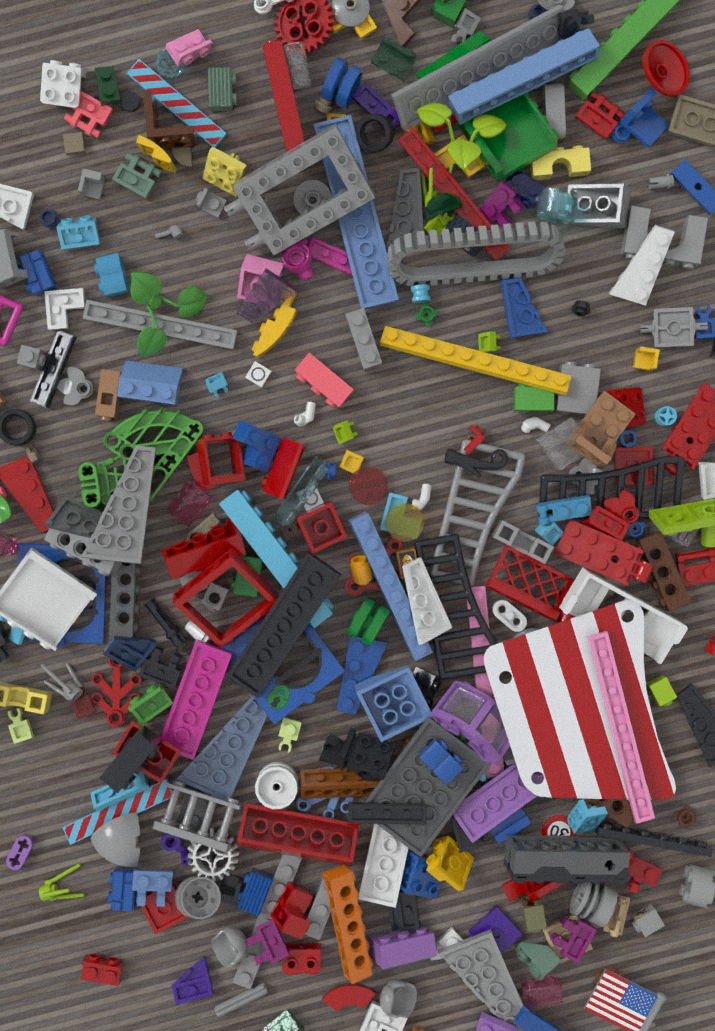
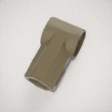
(205, 526)

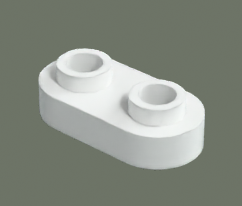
(509, 615)

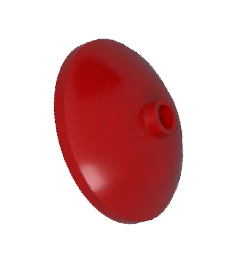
(666, 68)

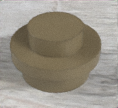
(323, 105)

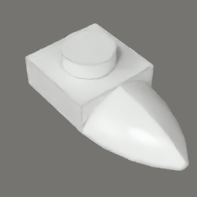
(447, 939)

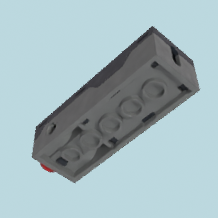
(567, 859)

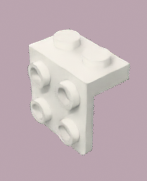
(61, 84)

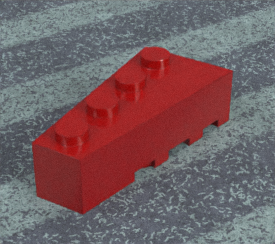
(202, 549)

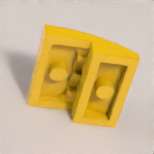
(158, 154)

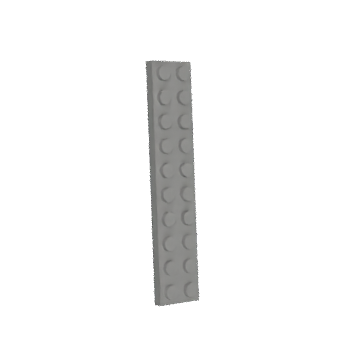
(476, 65)

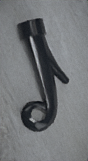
(471, 463)

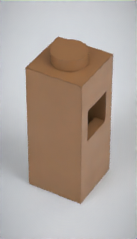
(107, 400)

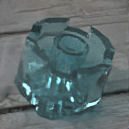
(557, 205)

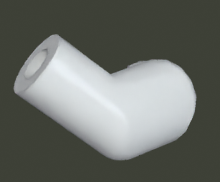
(307, 416)
(533, 423)
(424, 497)

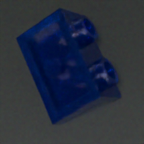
(527, 188)

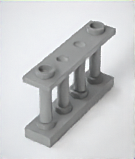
(202, 836)

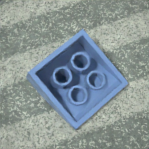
(393, 702)

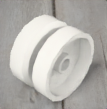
(284, 793)

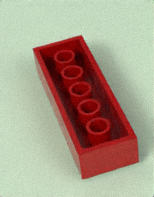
(298, 834)

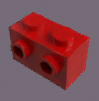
(302, 959)

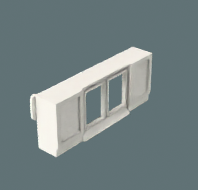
(660, 628)

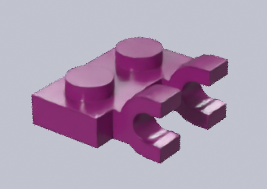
(498, 201)
(578, 940)
(272, 942)

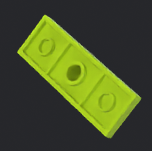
(687, 518)

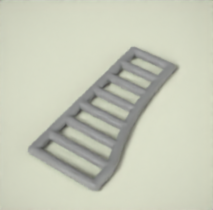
(493, 509)

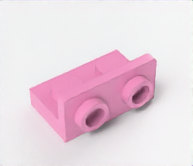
(188, 47)

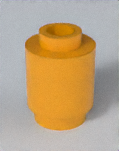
(361, 570)

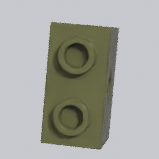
(532, 914)

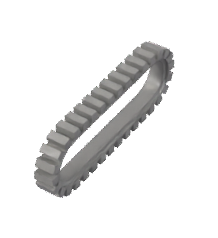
(471, 239)

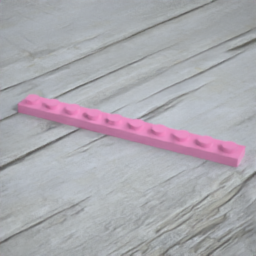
(481, 680)
(621, 727)

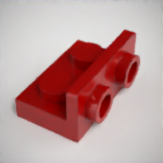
(102, 969)

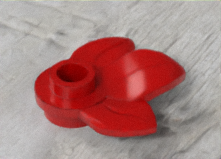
(621, 505)

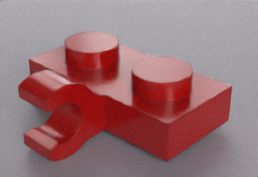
(642, 871)

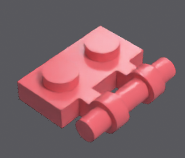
(91, 109)

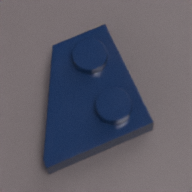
(129, 650)

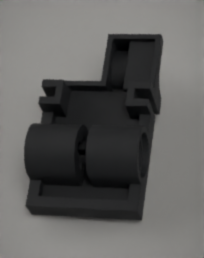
(360, 754)

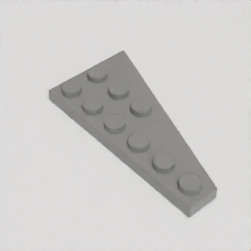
(486, 974)

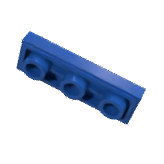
(688, 178)

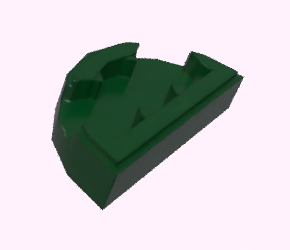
(442, 204)

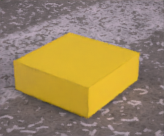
(351, 461)

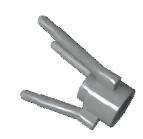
(70, 690)

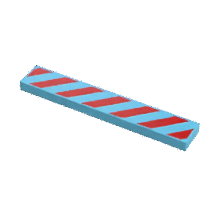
(177, 103)
(137, 803)

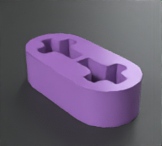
(23, 853)

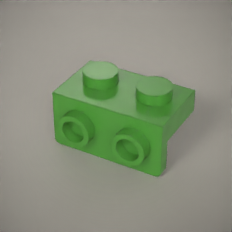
(150, 704)

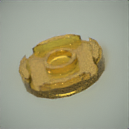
(404, 522)

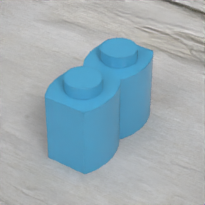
(111, 275)

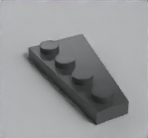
(74, 518)

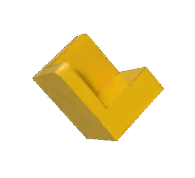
(646, 358)

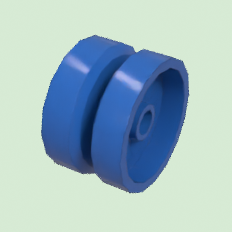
(341, 83)

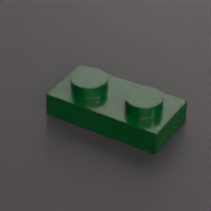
(107, 85)

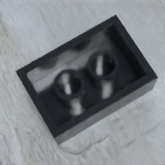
(131, 759)

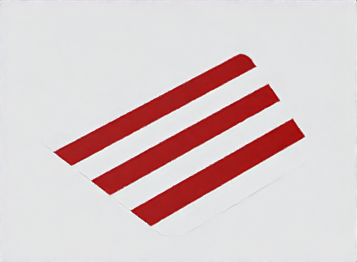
(558, 710)

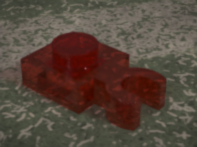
(83, 705)

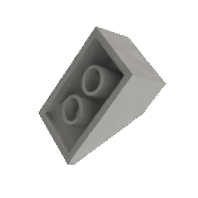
(601, 205)

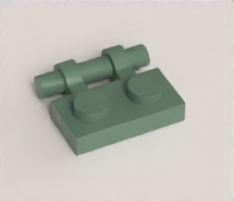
(133, 180)

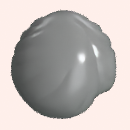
(230, 946)
(398, 998)

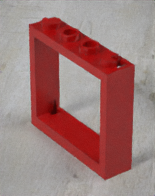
(209, 574)

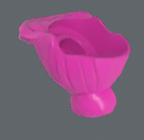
(298, 259)

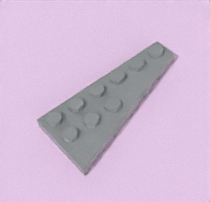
(124, 519)

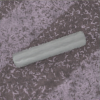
(241, 999)

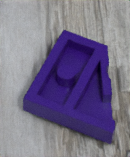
(193, 983)

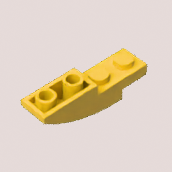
(272, 331)

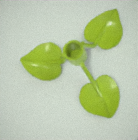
(461, 151)

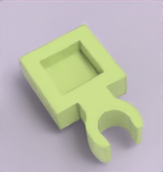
(20, 729)
(290, 731)

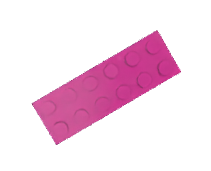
(196, 697)

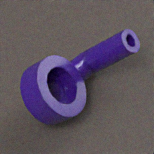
(171, 845)

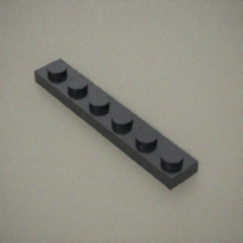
(661, 840)

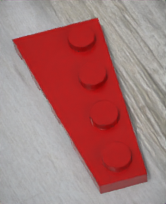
(27, 488)

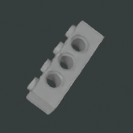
(74, 550)

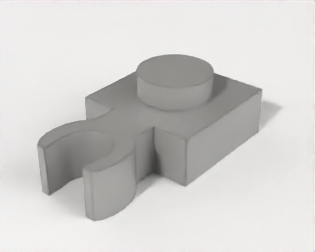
(465, 24)

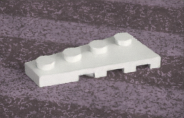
(640, 275)

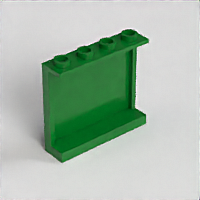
(522, 141)

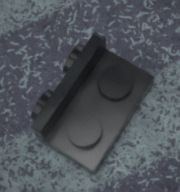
(427, 683)

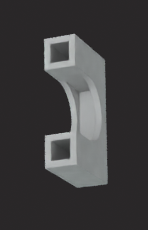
(687, 252)

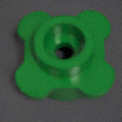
(431, 314)

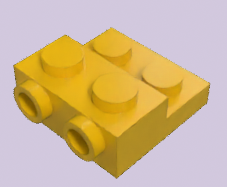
(448, 863)

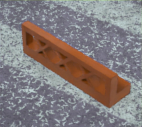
(335, 779)

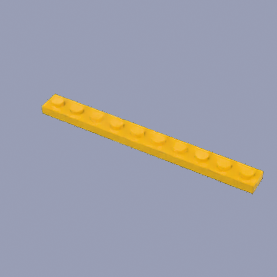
(475, 360)

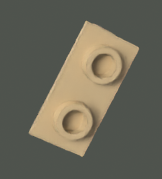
(617, 920)

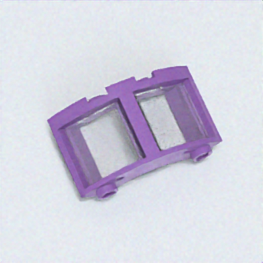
(474, 716)

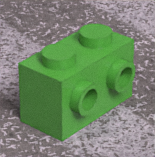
(532, 399)

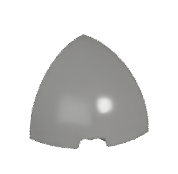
(118, 840)

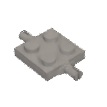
(673, 327)

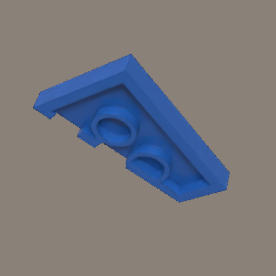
(519, 310)

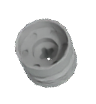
(208, 895)
(594, 902)

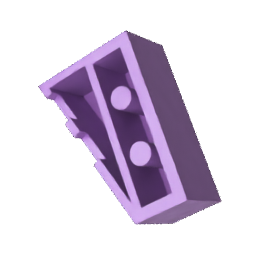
(401, 947)

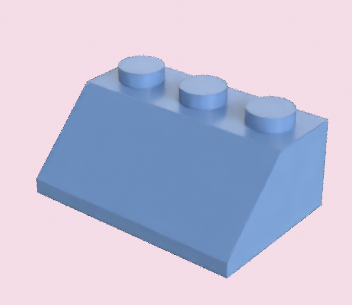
(150, 383)

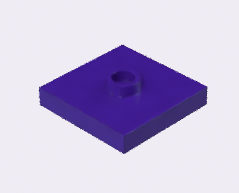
(503, 929)

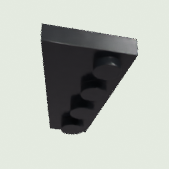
(701, 720)

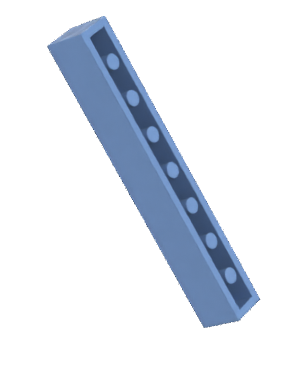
(524, 76)
(388, 583)

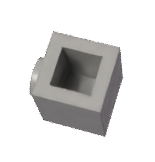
(31, 357)

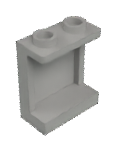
(8, 267)
(581, 391)

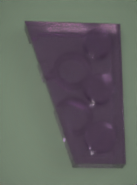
(265, 295)

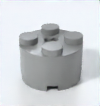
(698, 886)

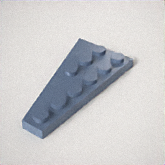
(225, 756)

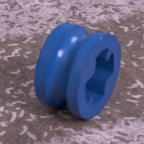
(628, 444)

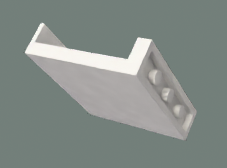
(43, 599)

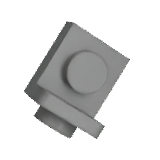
(210, 203)

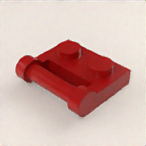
(696, 573)

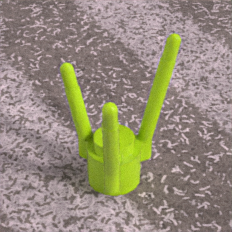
(427, 195)
(51, 891)

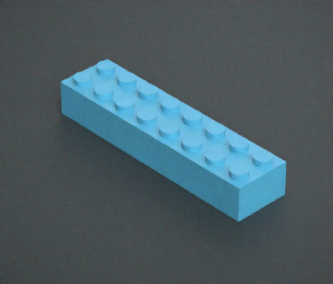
(267, 545)

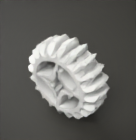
(205, 855)

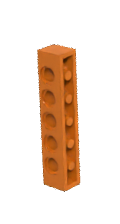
(354, 954)

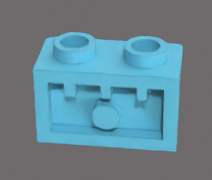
(78, 232)
(585, 819)

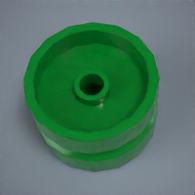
(368, 621)

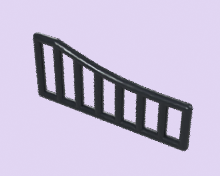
(620, 474)
(474, 611)

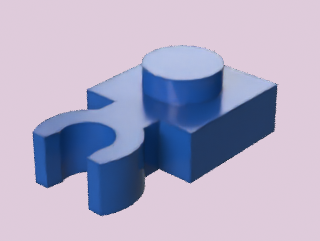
(704, 317)

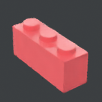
(323, 381)

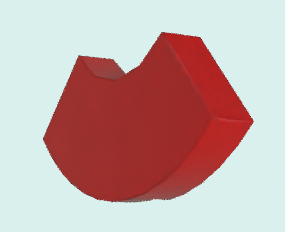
(348, 995)

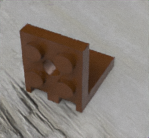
(166, 137)

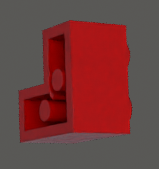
(290, 910)

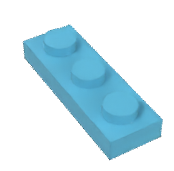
(107, 796)

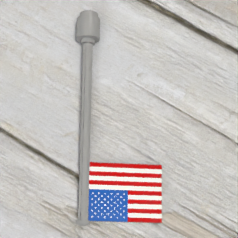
(624, 1002)

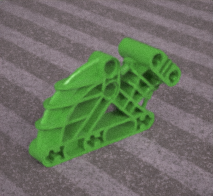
(104, 482)

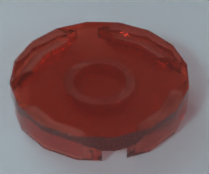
(367, 485)

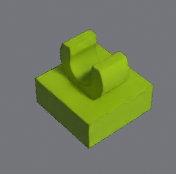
(487, 342)
(343, 432)

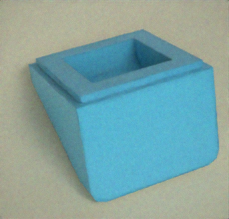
(549, 532)

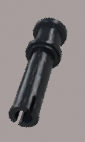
(172, 632)

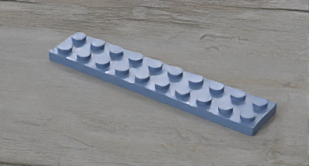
(361, 231)

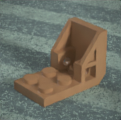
(600, 429)

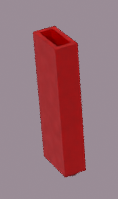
(283, 94)

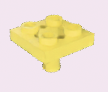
(224, 167)

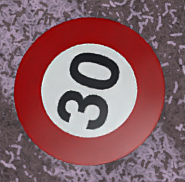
(557, 826)

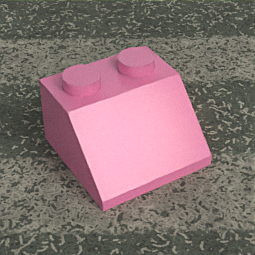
(252, 270)

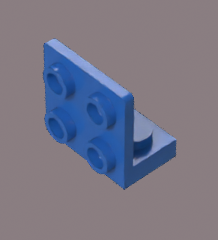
(644, 121)
(416, 878)

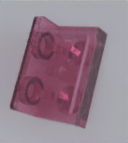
(189, 503)
(542, 992)

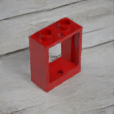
(236, 460)

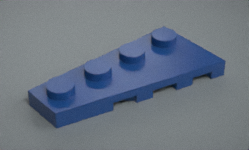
(359, 666)

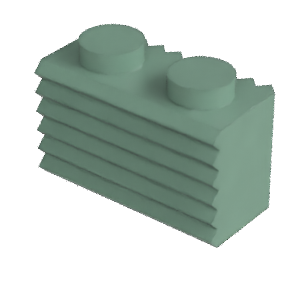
(221, 89)

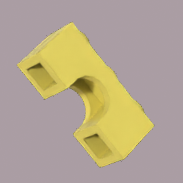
(575, 159)
(29, 698)

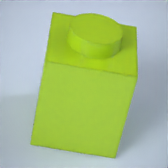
(661, 691)

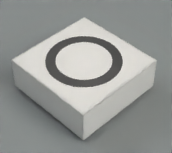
(258, 374)
(313, 500)

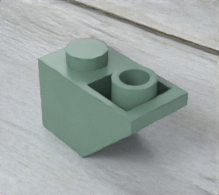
(539, 959)

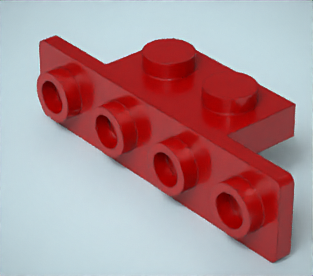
(534, 890)

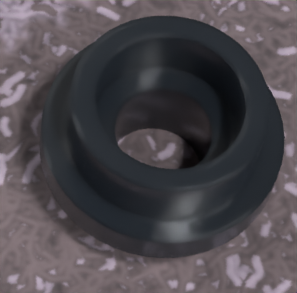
(581, 308)

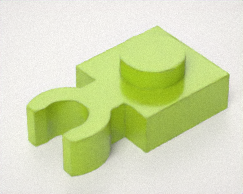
(439, 222)

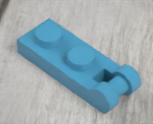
(564, 509)

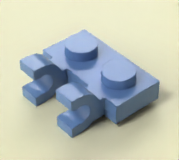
(151, 880)

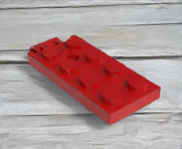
(696, 423)
(595, 550)

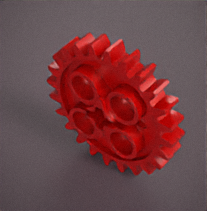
(320, 18)

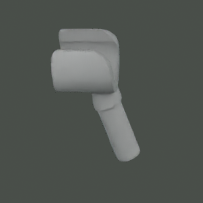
(174, 230)

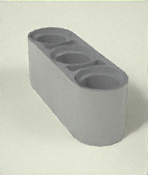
(555, 107)

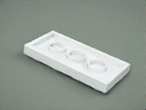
(383, 868)

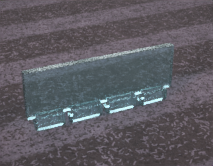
(305, 485)

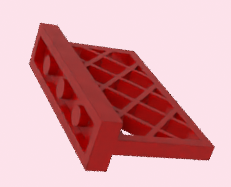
(526, 599)

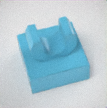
(216, 382)

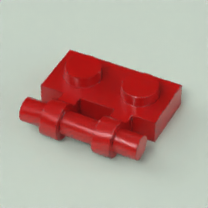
(596, 119)

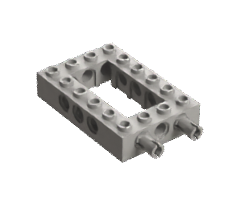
(252, 186)

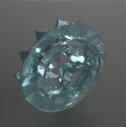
(163, 68)

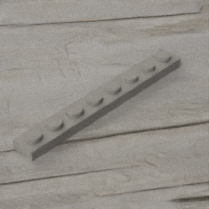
(172, 326)
(285, 872)

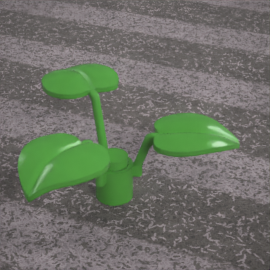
(145, 290)

